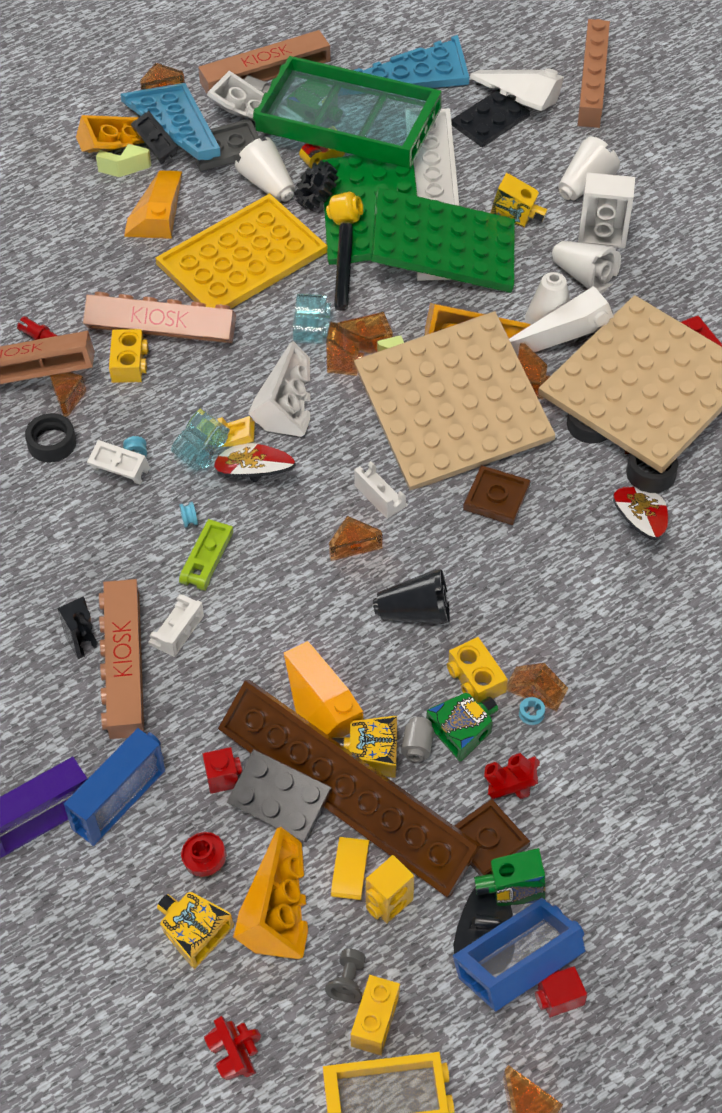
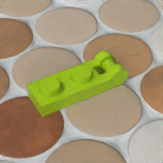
(206, 554)

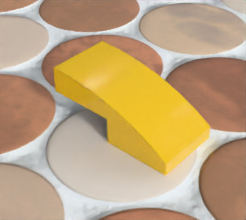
(240, 431)
(350, 868)

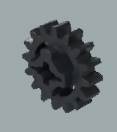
(316, 185)

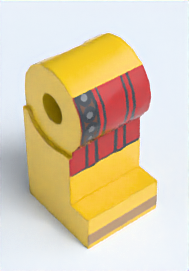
(313, 154)

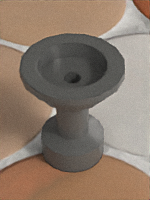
(344, 987)

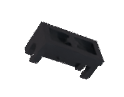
(155, 137)
(77, 625)

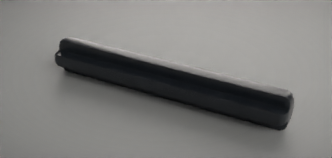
(343, 266)

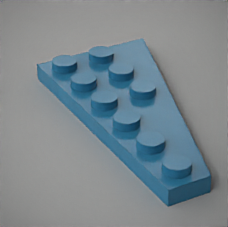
(430, 67)
(178, 115)

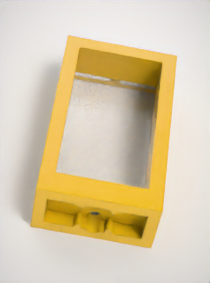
(389, 1085)

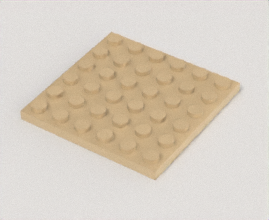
(642, 383)
(453, 400)

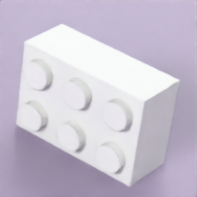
(606, 209)

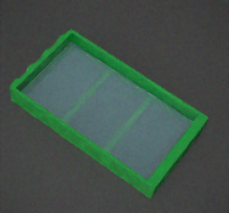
(348, 111)

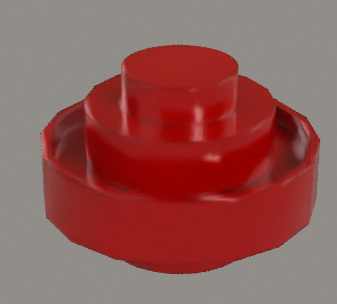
(203, 854)

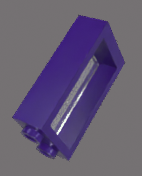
(37, 805)

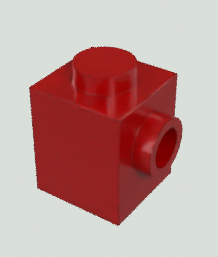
(221, 769)
(561, 992)

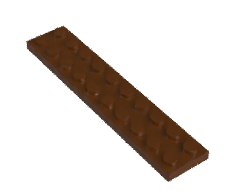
(359, 794)

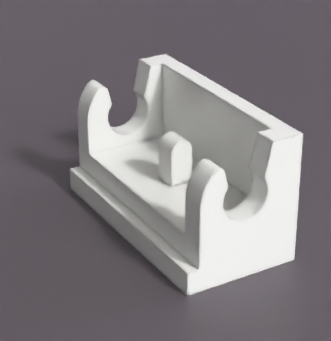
(118, 461)
(378, 491)
(177, 626)

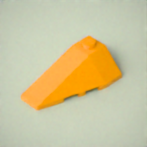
(106, 133)
(157, 208)
(444, 316)
(319, 692)
(271, 910)

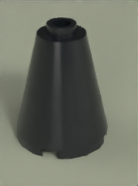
(415, 600)

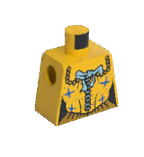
(517, 201)
(374, 743)
(194, 925)

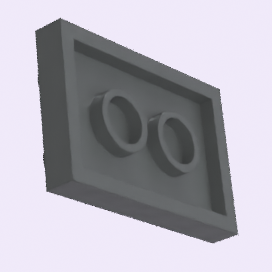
(231, 140)

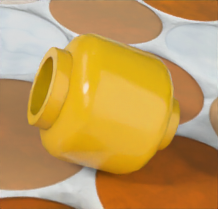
(345, 208)

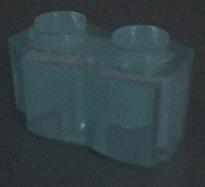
(310, 317)
(200, 440)

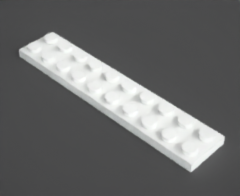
(436, 169)

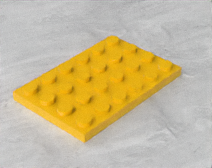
(242, 254)

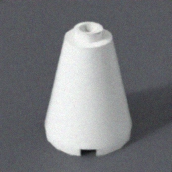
(589, 158)
(265, 168)
(588, 263)
(548, 297)

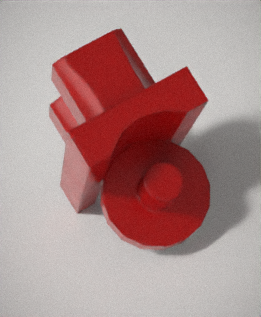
(514, 778)
(227, 1036)

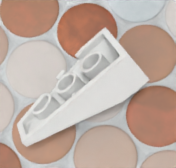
(531, 87)
(235, 96)
(572, 320)
(282, 397)

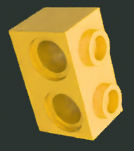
(127, 355)
(482, 669)
(389, 889)
(375, 1015)

